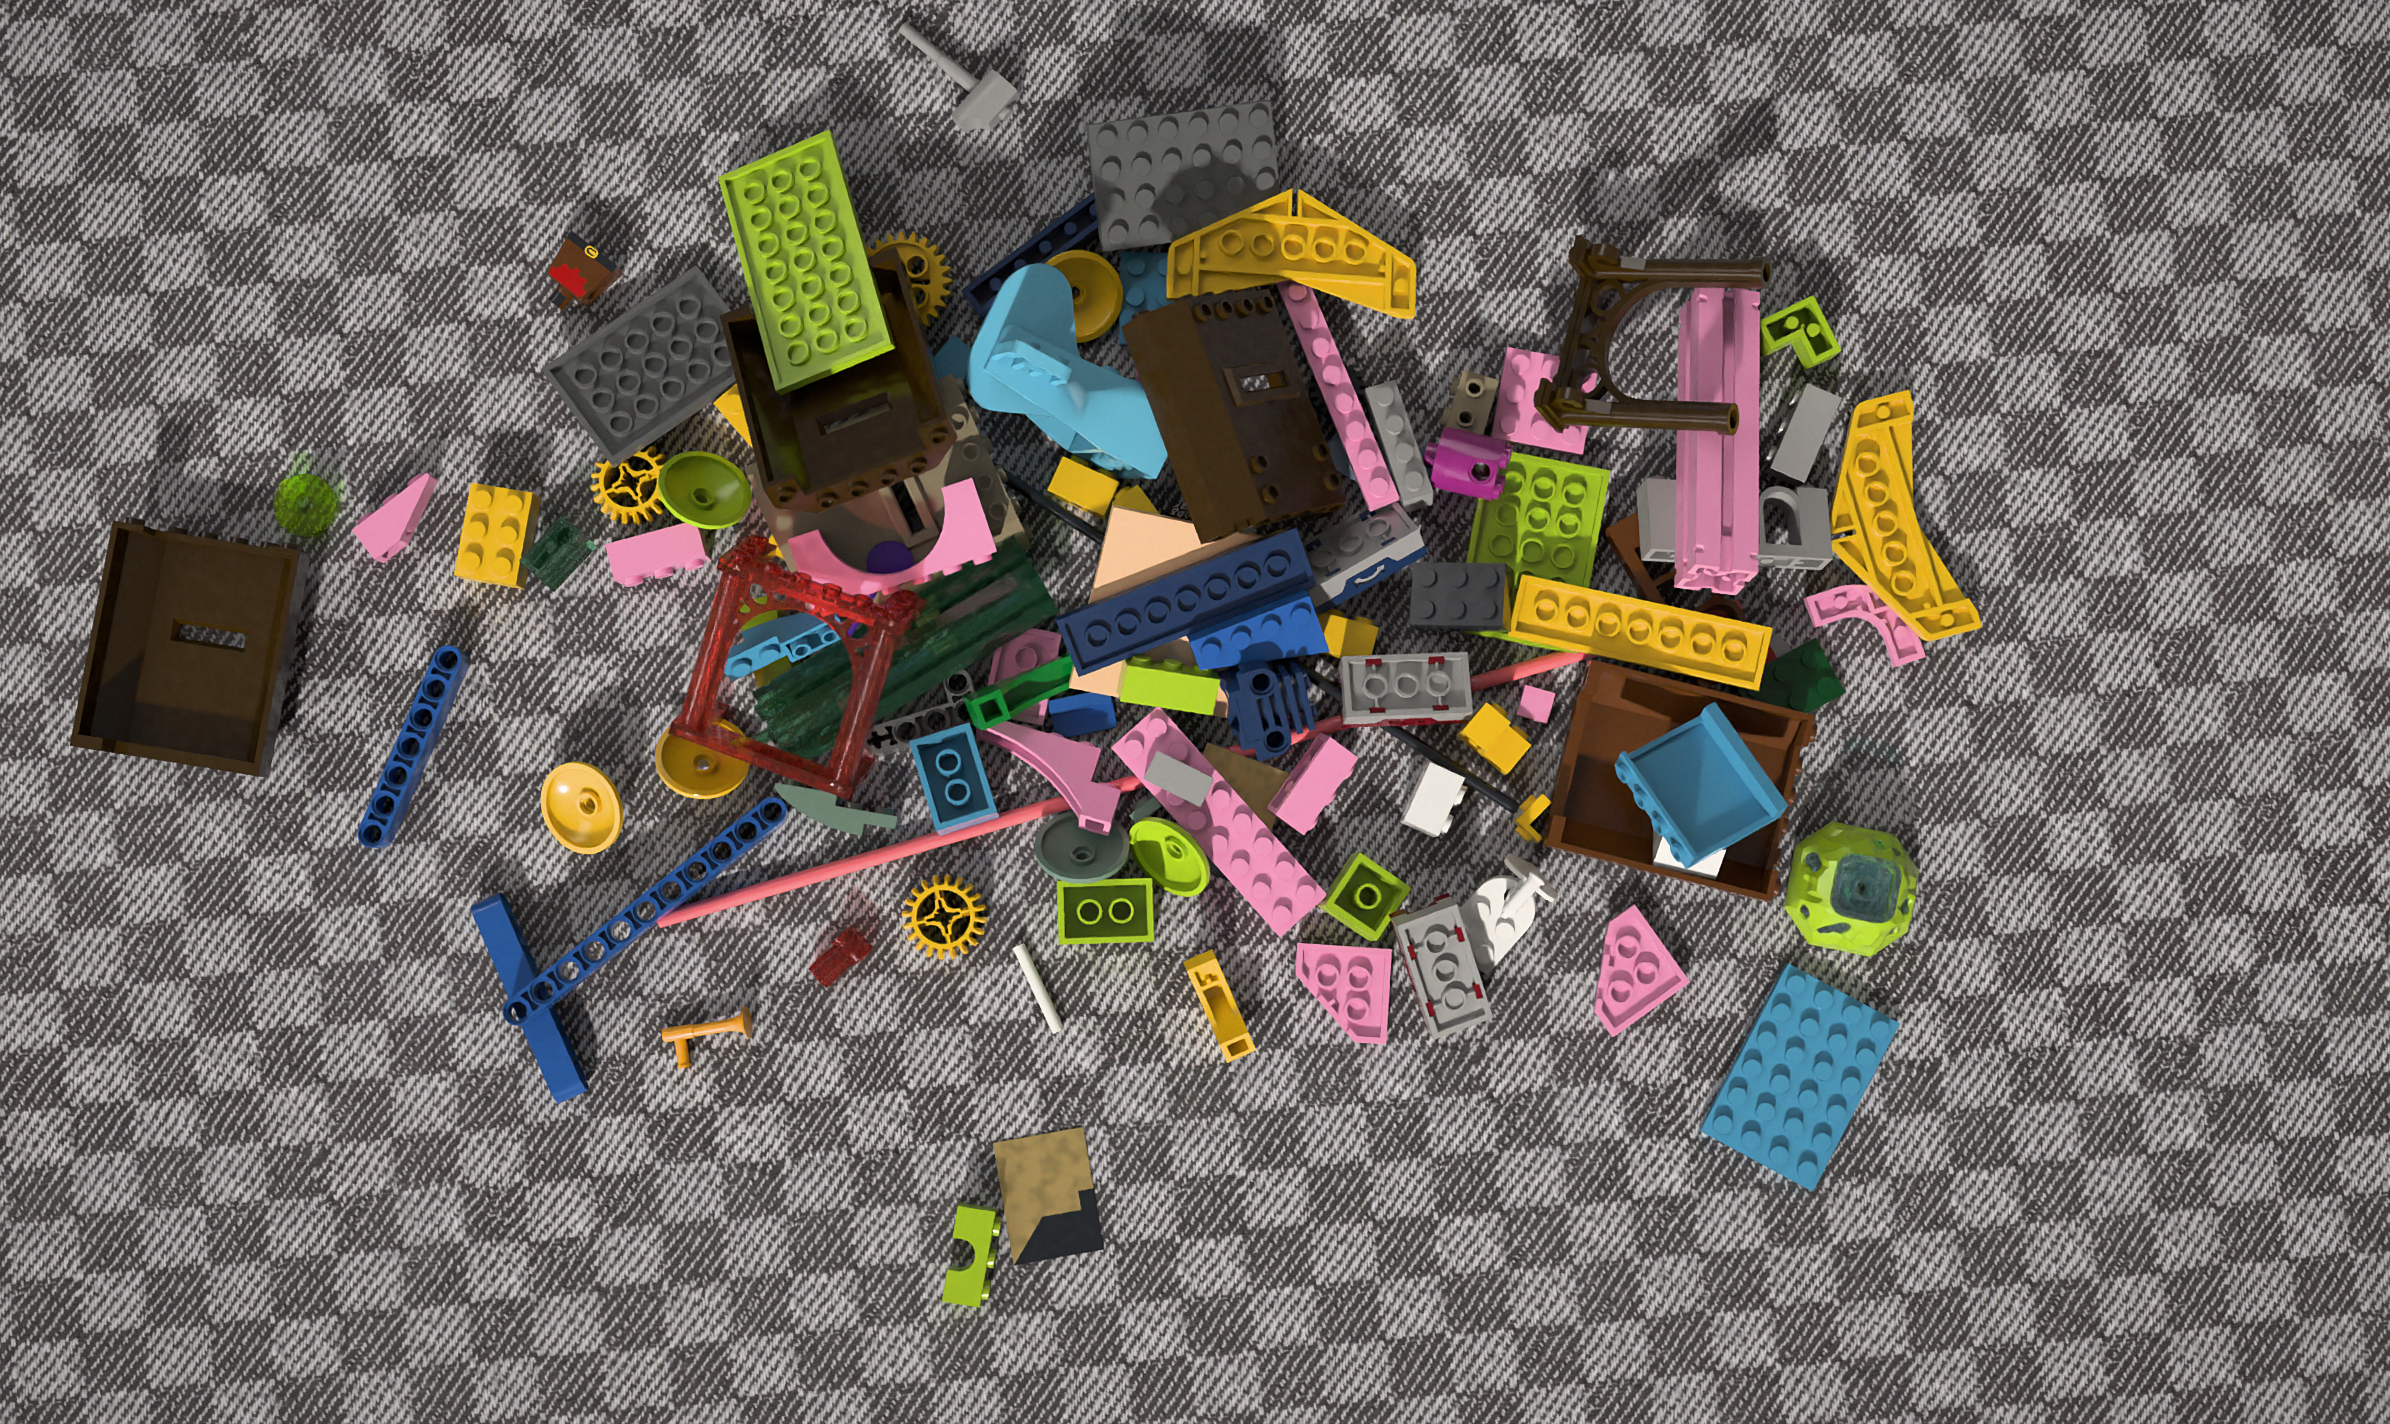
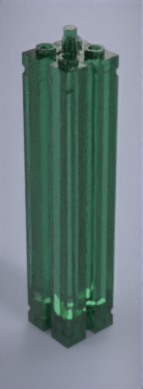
(961, 623)

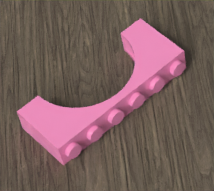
(962, 539)

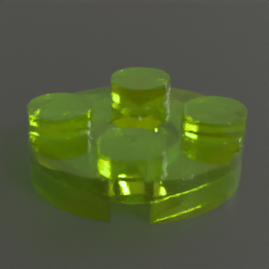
(318, 518)

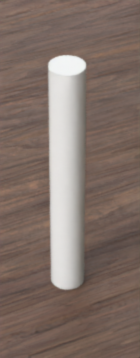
(1038, 988)

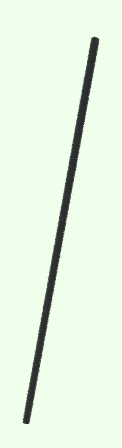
(1314, 677)

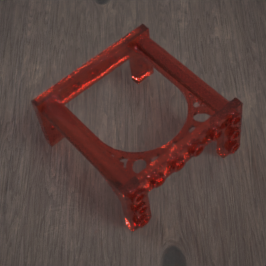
(701, 714)

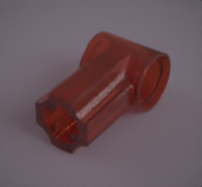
(846, 951)

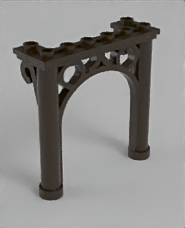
(1603, 271)

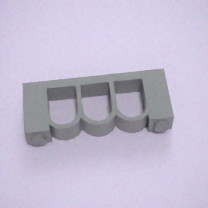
(1803, 507)

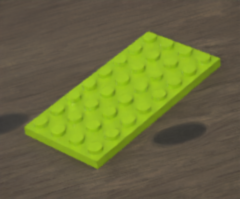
(805, 263)

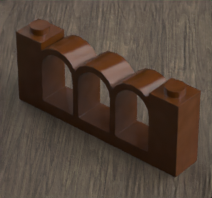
(1625, 542)

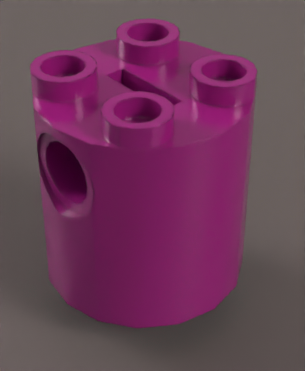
(1457, 461)

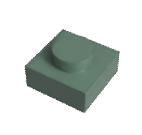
(1144, 808)

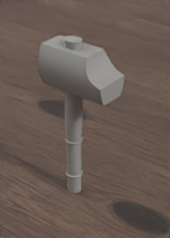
(988, 99)

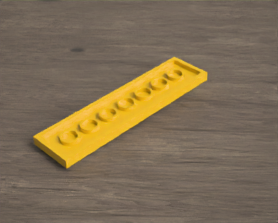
(1640, 632)

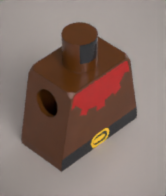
(580, 273)

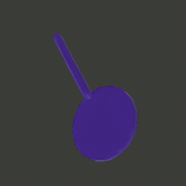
(885, 559)

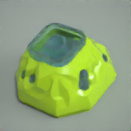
(1825, 895)

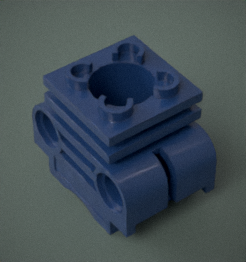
(1264, 701)

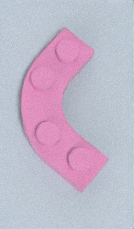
(1862, 602)

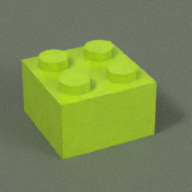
(1364, 896)

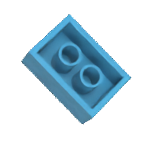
(954, 779)

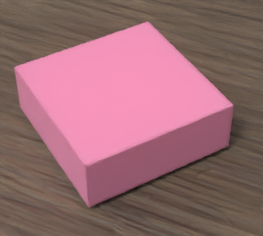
(1535, 704)

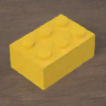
(496, 535)

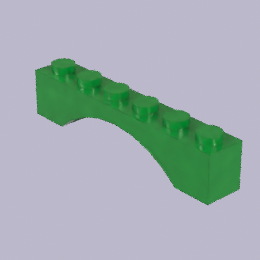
(1017, 693)

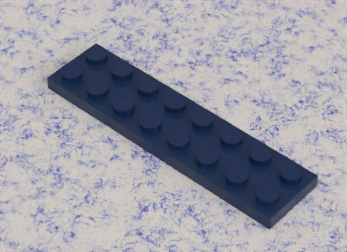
(1186, 600)

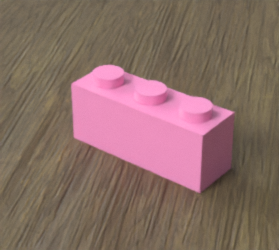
(657, 553)
(1312, 783)

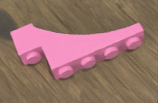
(1066, 765)

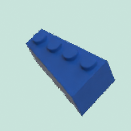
(1266, 633)

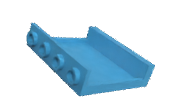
(1701, 787)

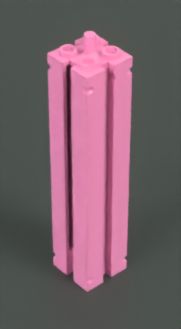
(1713, 471)

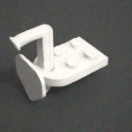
(1499, 921)

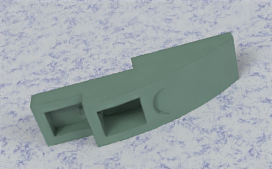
(825, 809)

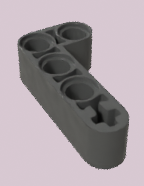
(922, 719)

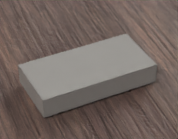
(1178, 778)

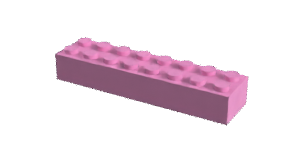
(1225, 827)

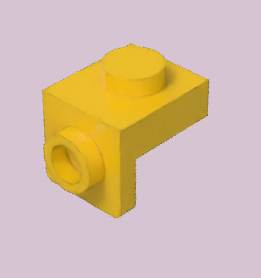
(1531, 809)

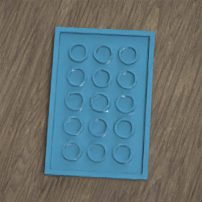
(1799, 1077)

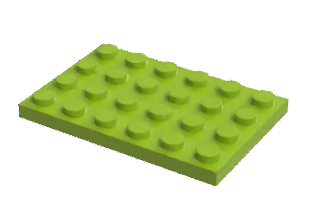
(1541, 525)

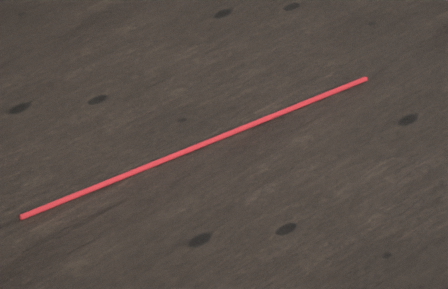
(1052, 806)

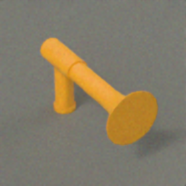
(679, 1034)

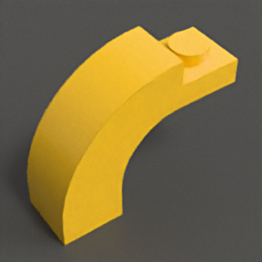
(1219, 1006)

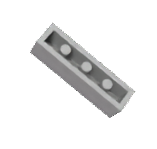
(1399, 446)

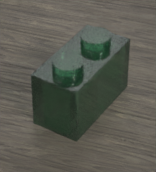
(558, 553)

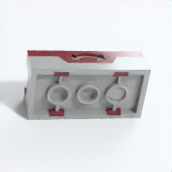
(1405, 689)
(1441, 967)

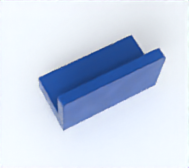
(1082, 714)

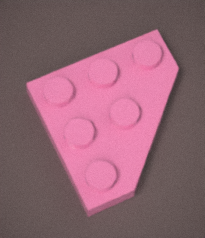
(1633, 972)
(1350, 986)

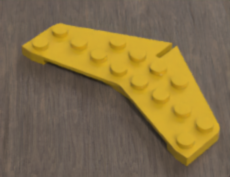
(1311, 248)
(1887, 543)

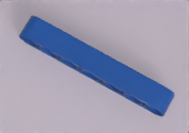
(400, 755)
(516, 970)

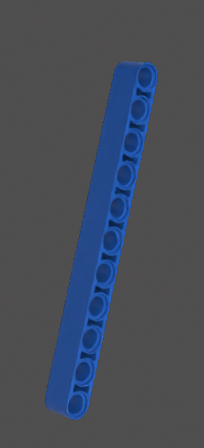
(631, 914)

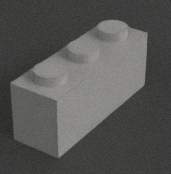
(1801, 434)

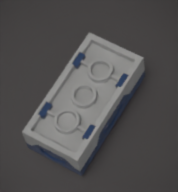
(1361, 553)

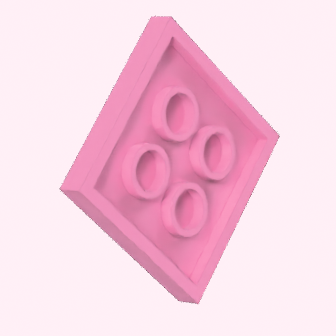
(1515, 411)

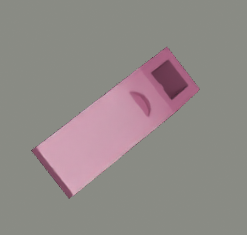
(395, 522)

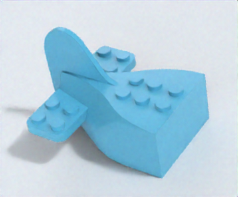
(1032, 366)

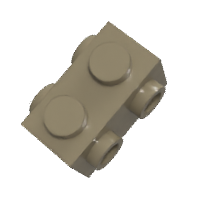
(1470, 406)

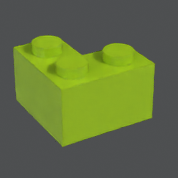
(1802, 327)

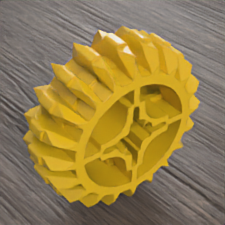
(621, 489)
(917, 922)

